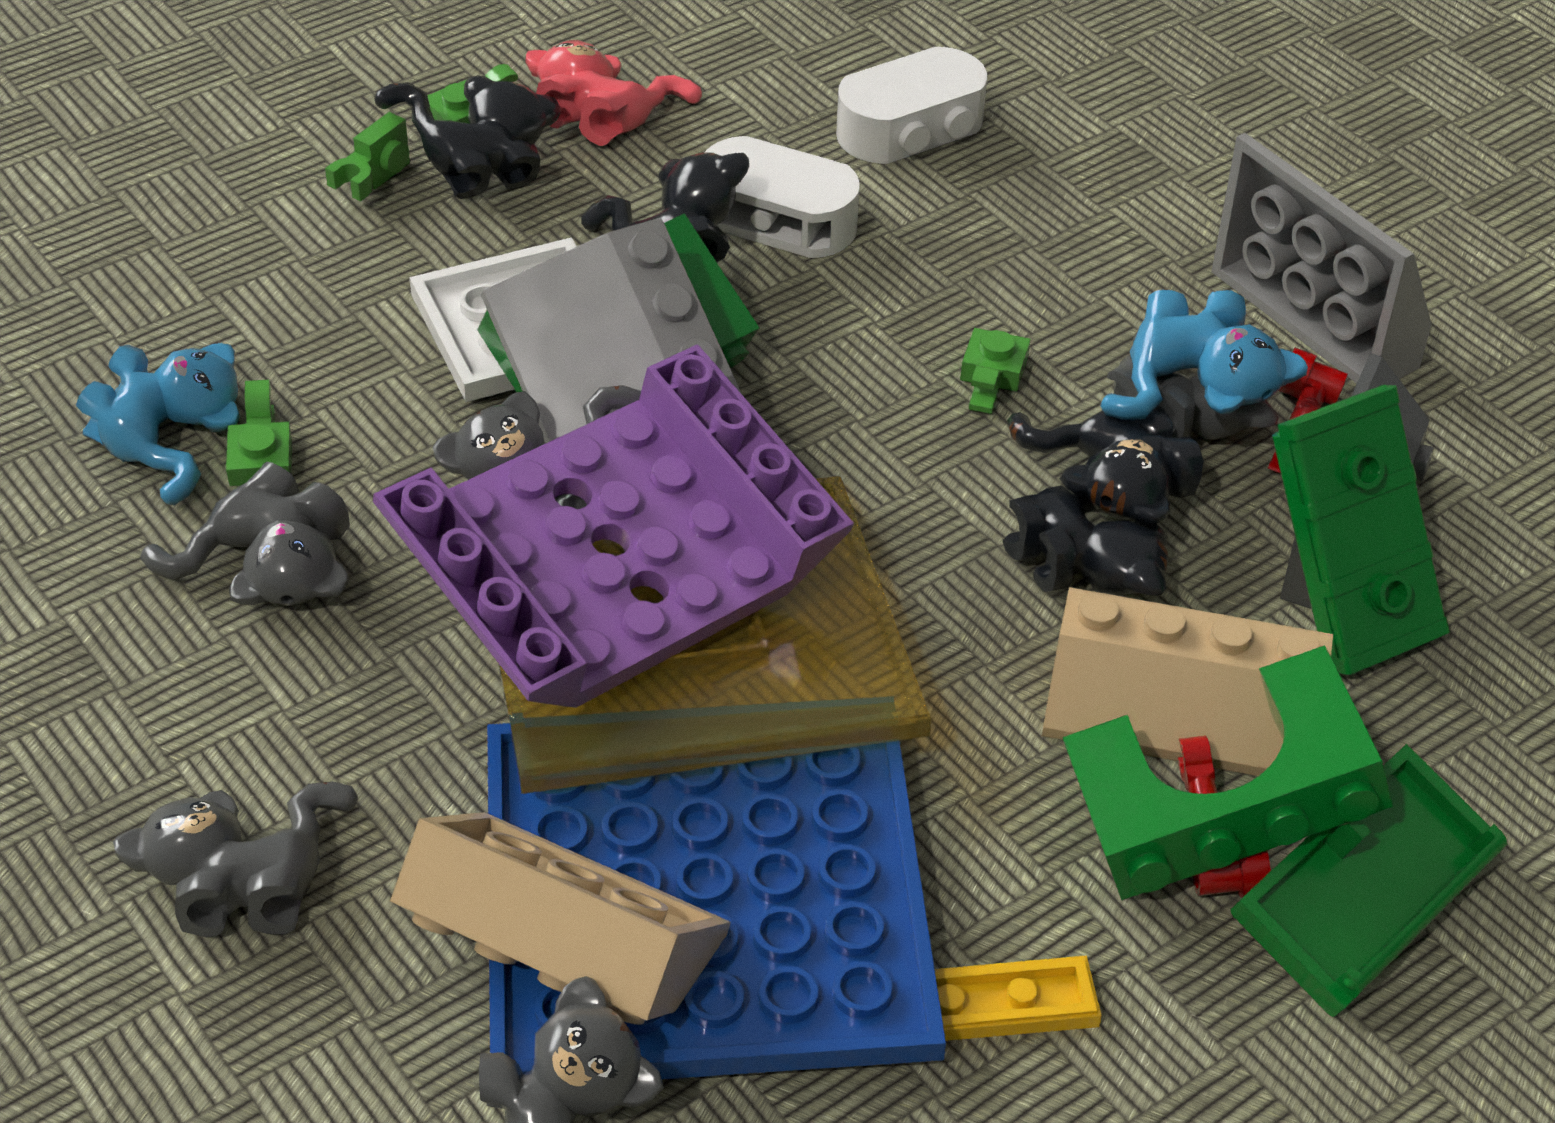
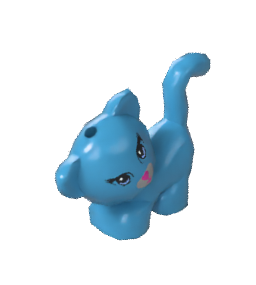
(1232, 359)
(186, 388)

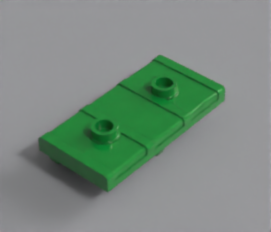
(1361, 528)
(1369, 886)

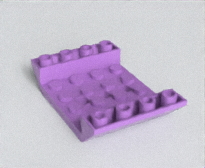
(678, 479)

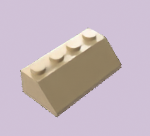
(1172, 675)
(556, 913)

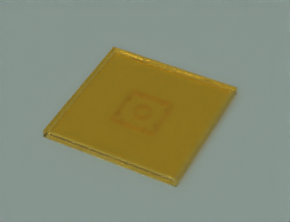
(780, 683)

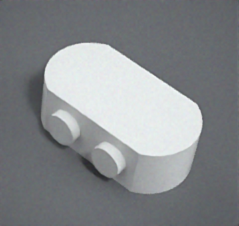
(911, 104)
(792, 199)

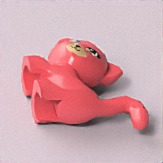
(590, 93)

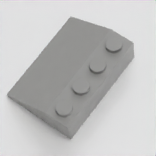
(1318, 266)
(598, 320)

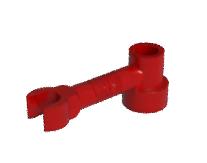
(1318, 386)
(1199, 778)

